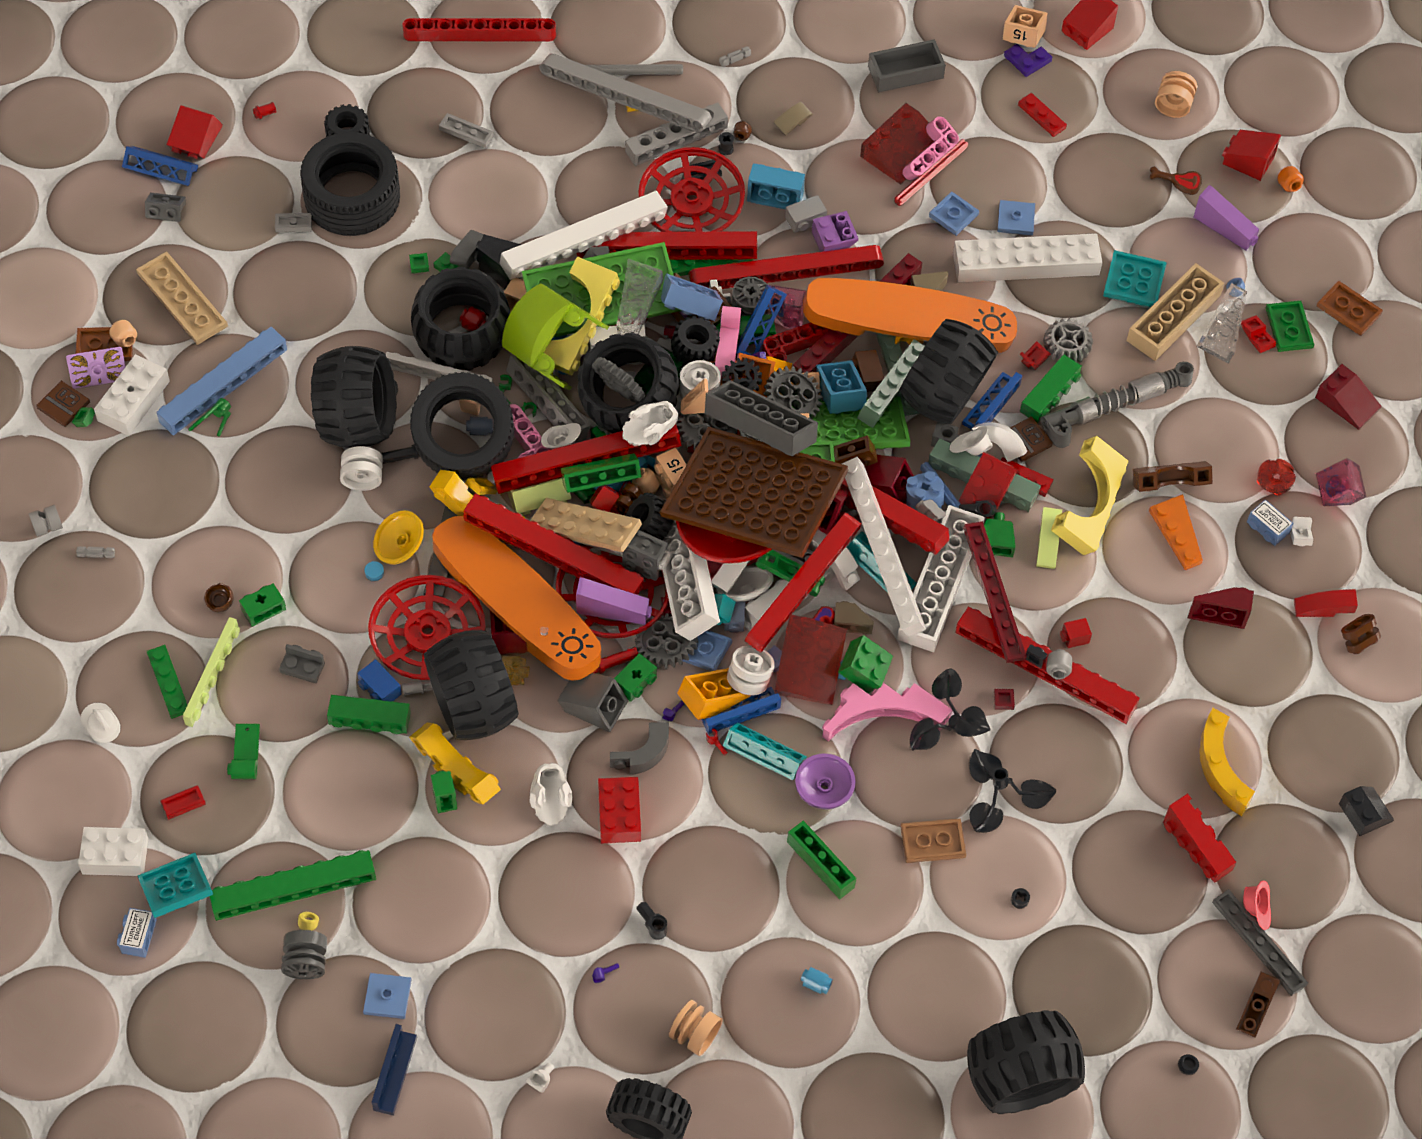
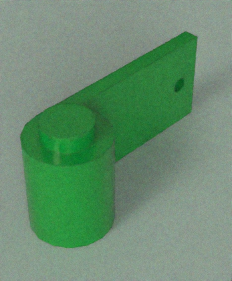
(245, 752)

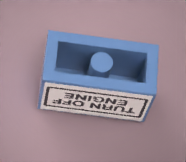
(1269, 522)
(136, 932)

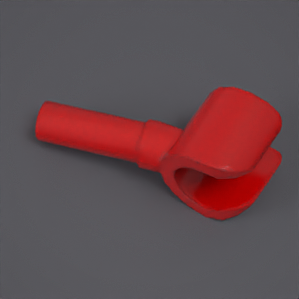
(714, 740)

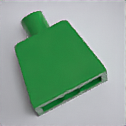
(1000, 535)

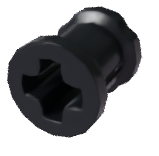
(726, 143)

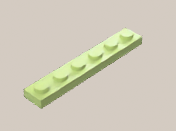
(210, 672)

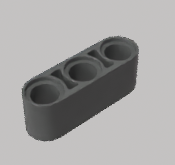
(465, 252)

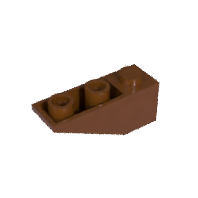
(1258, 1004)

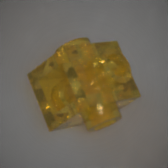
(516, 669)

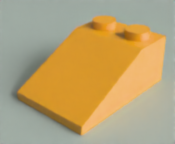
(709, 693)

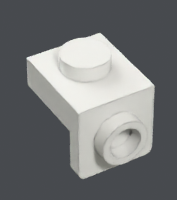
(1301, 531)

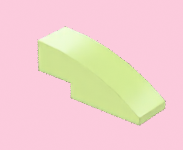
(1048, 540)

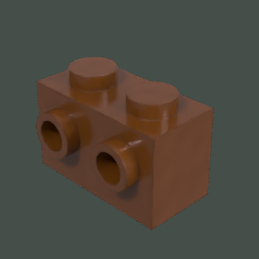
(869, 368)
(861, 448)

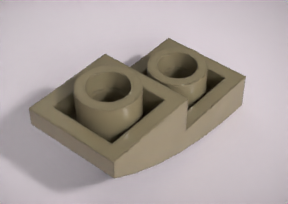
(792, 117)

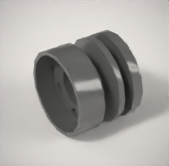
(747, 294)
(304, 954)

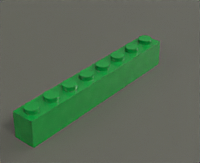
(292, 885)

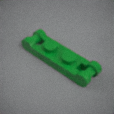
(784, 568)

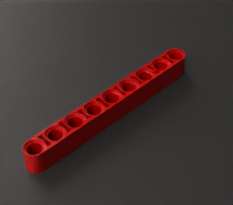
(480, 29)
(803, 582)

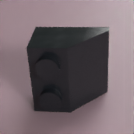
(1365, 809)

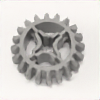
(1069, 335)

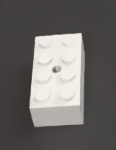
(132, 395)

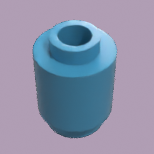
(816, 980)

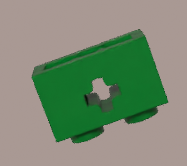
(262, 604)
(636, 677)
(443, 791)

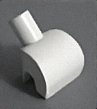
(540, 1078)

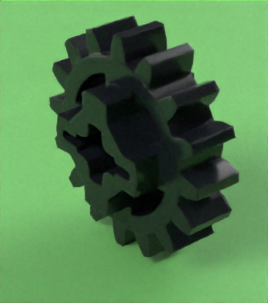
(740, 370)

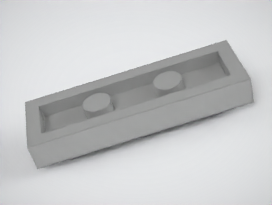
(466, 130)

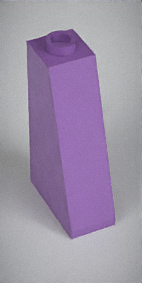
(1225, 219)
(611, 603)

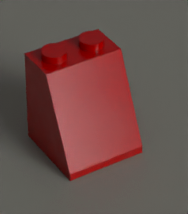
(1090, 21)
(193, 132)
(1251, 152)

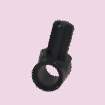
(976, 508)
(651, 920)

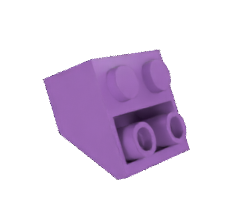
(834, 232)

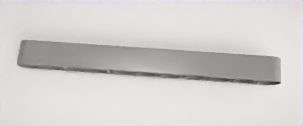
(625, 92)

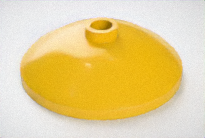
(398, 537)

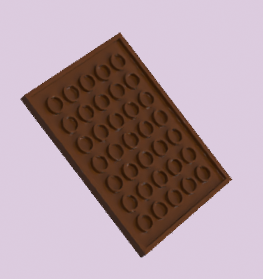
(754, 492)

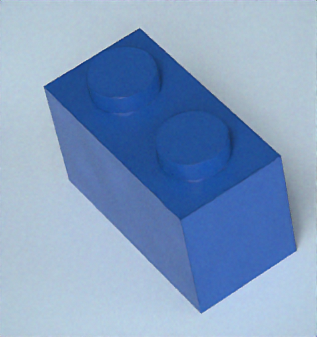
(378, 682)

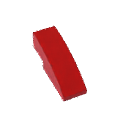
(1326, 603)

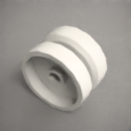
(695, 372)
(361, 468)
(750, 670)

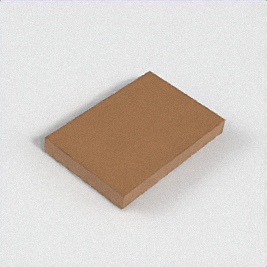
(933, 840)

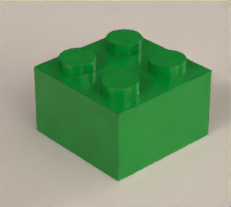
(865, 664)

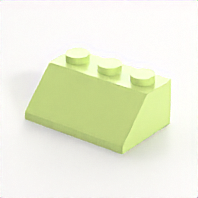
(531, 497)

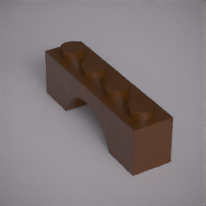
(1158, 476)

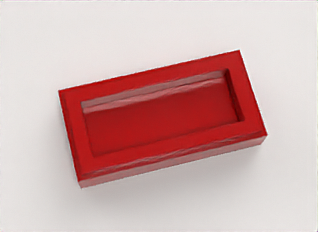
(183, 802)

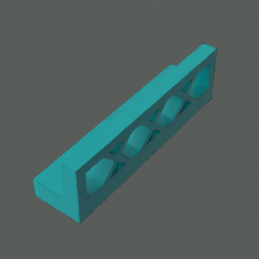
(864, 557)
(764, 750)

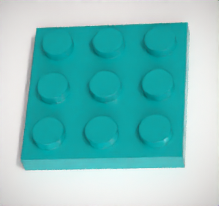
(1134, 279)
(175, 885)

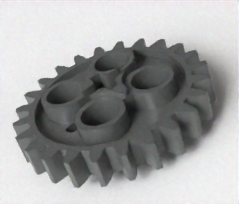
(618, 380)
(793, 394)
(693, 426)
(663, 645)

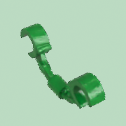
(503, 387)

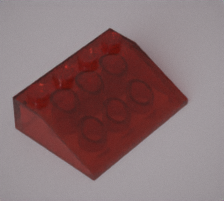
(897, 142)
(810, 660)

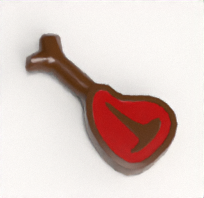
(1187, 182)

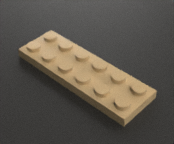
(182, 298)
(587, 524)

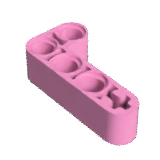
(930, 154)
(728, 337)
(528, 435)

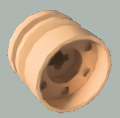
(1176, 94)
(692, 1026)

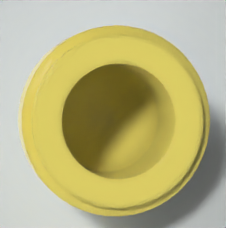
(305, 924)

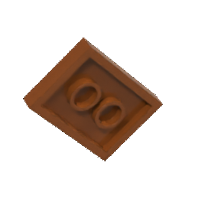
(1349, 308)
(98, 339)

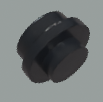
(1188, 1064)

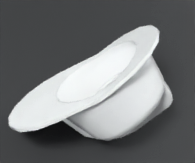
(561, 435)
(973, 442)
(100, 722)

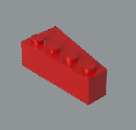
(1198, 839)

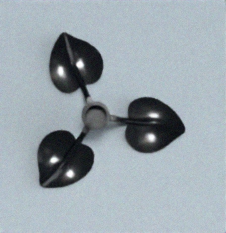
(969, 724)
(987, 766)

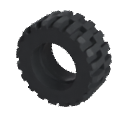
(648, 1110)

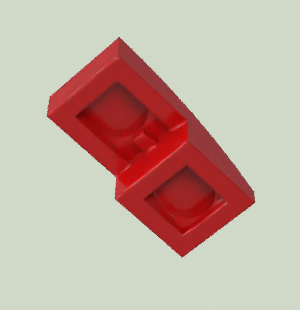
(1257, 334)

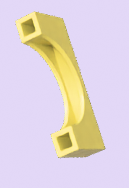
(600, 284)
(1108, 470)

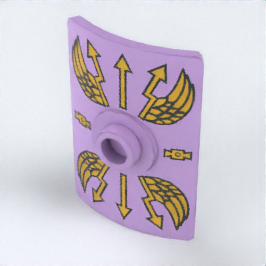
(95, 367)

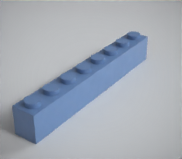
(221, 380)

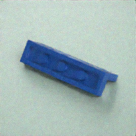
(159, 158)
(754, 321)
(997, 404)
(745, 712)

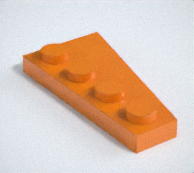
(1177, 528)

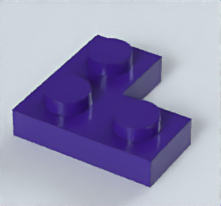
(1026, 62)

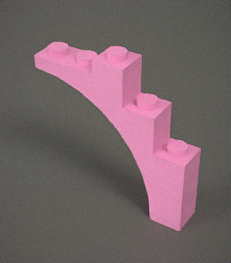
(858, 705)

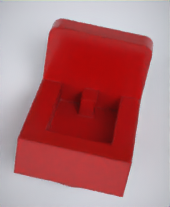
(1034, 356)

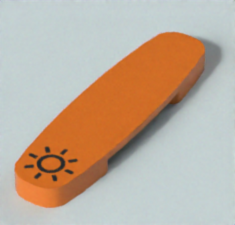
(902, 310)
(518, 597)

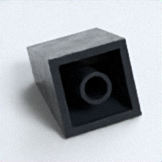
(489, 256)

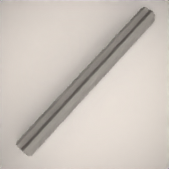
(640, 69)

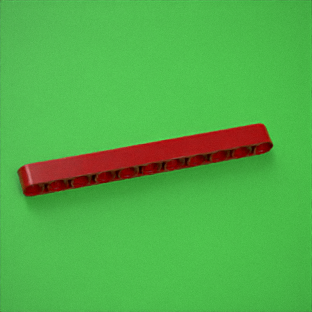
(791, 267)

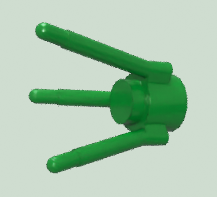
(219, 409)

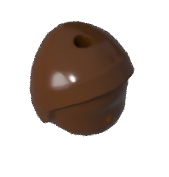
(742, 131)

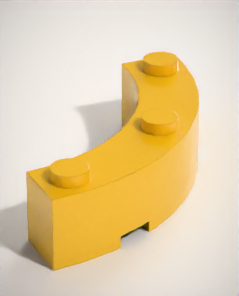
(452, 492)
(1216, 767)
(465, 776)

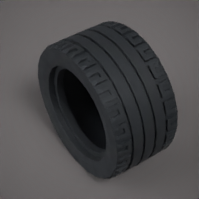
(344, 154)
(462, 387)

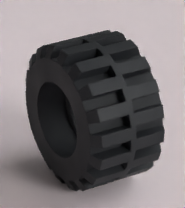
(346, 117)
(699, 330)
(647, 509)

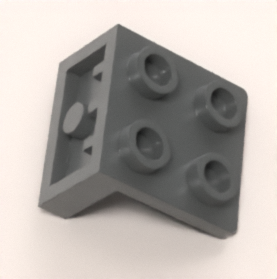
(644, 554)

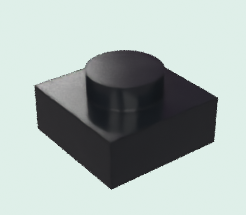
(1036, 656)

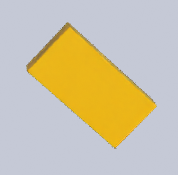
(481, 486)

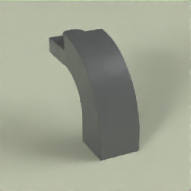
(648, 755)

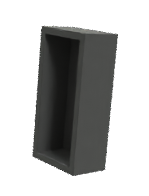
(906, 65)

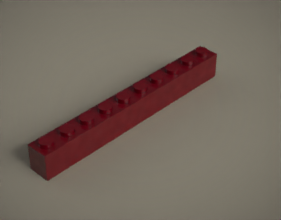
(834, 341)

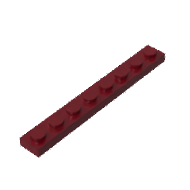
(994, 592)

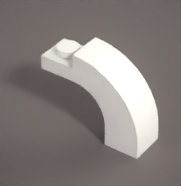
(1006, 439)
(843, 566)

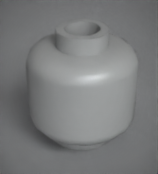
(1059, 664)

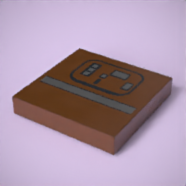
(62, 403)
(1032, 437)

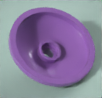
(825, 771)

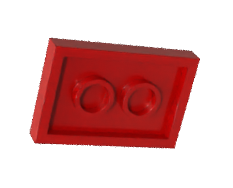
(988, 482)

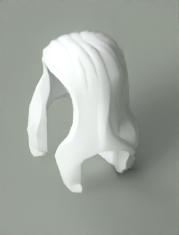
(649, 423)
(550, 794)

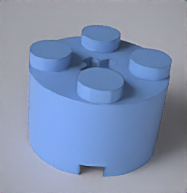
(924, 487)

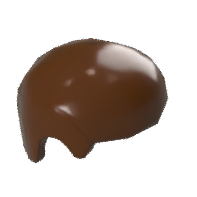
(219, 597)

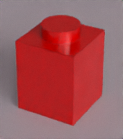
(604, 498)
(1076, 633)

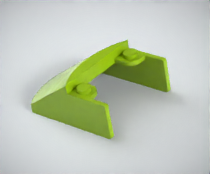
(534, 325)

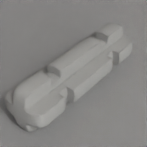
(735, 56)
(95, 552)

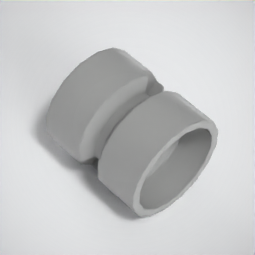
(45, 520)

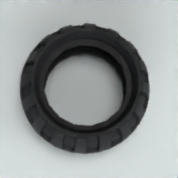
(456, 288)
(620, 351)
(948, 371)
(353, 396)
(471, 684)
(1025, 1062)

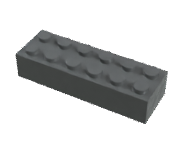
(761, 418)

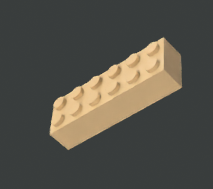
(1175, 312)

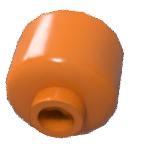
(1290, 179)

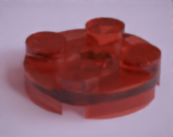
(1271, 484)

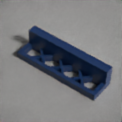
(393, 1071)

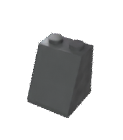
(594, 700)

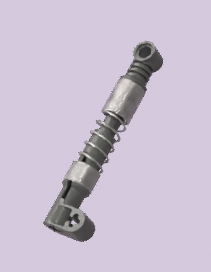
(1089, 408)

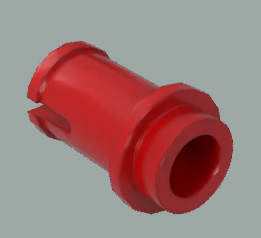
(264, 110)

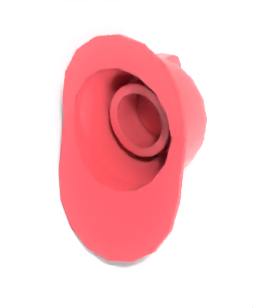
(1257, 903)

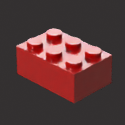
(619, 810)

